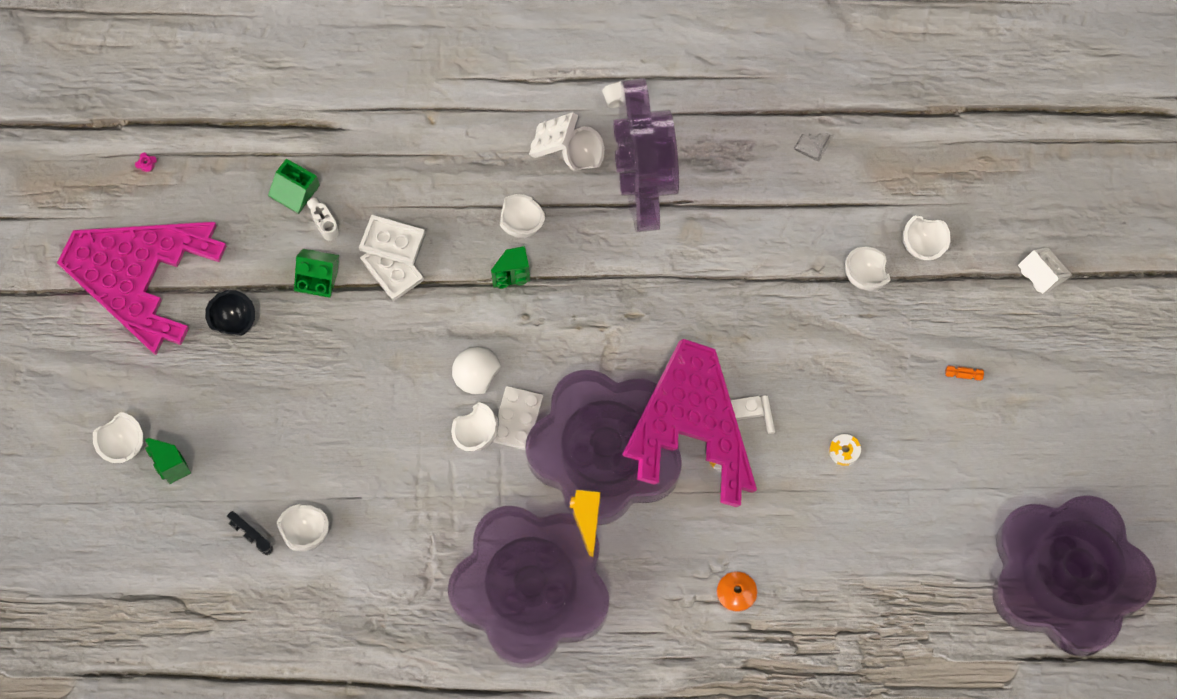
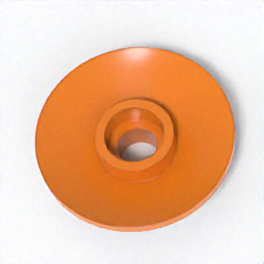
(737, 601)

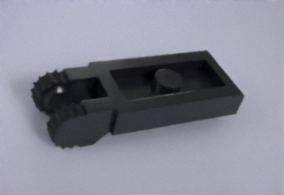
(251, 534)

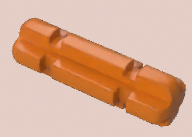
(964, 372)

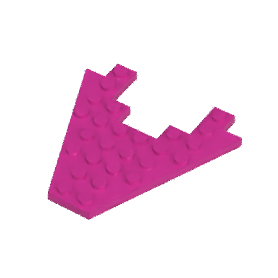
(120, 264)
(693, 403)

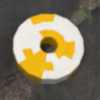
(845, 458)

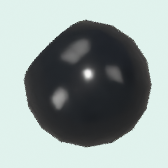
(230, 313)

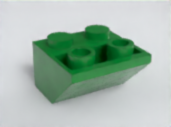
(293, 186)
(511, 268)
(315, 272)
(167, 460)

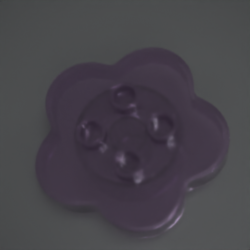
(645, 154)
(585, 442)
(1070, 573)
(529, 585)

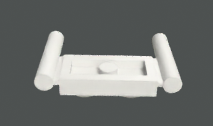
(754, 407)

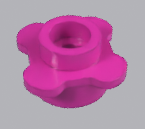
(146, 167)

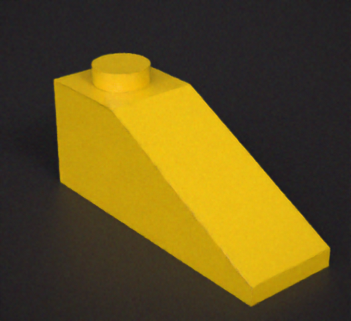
(586, 516)

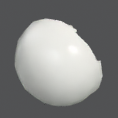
(584, 149)
(521, 216)
(926, 238)
(867, 268)
(475, 369)
(476, 429)
(119, 439)
(303, 527)

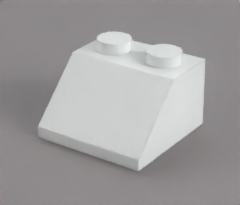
(1044, 270)

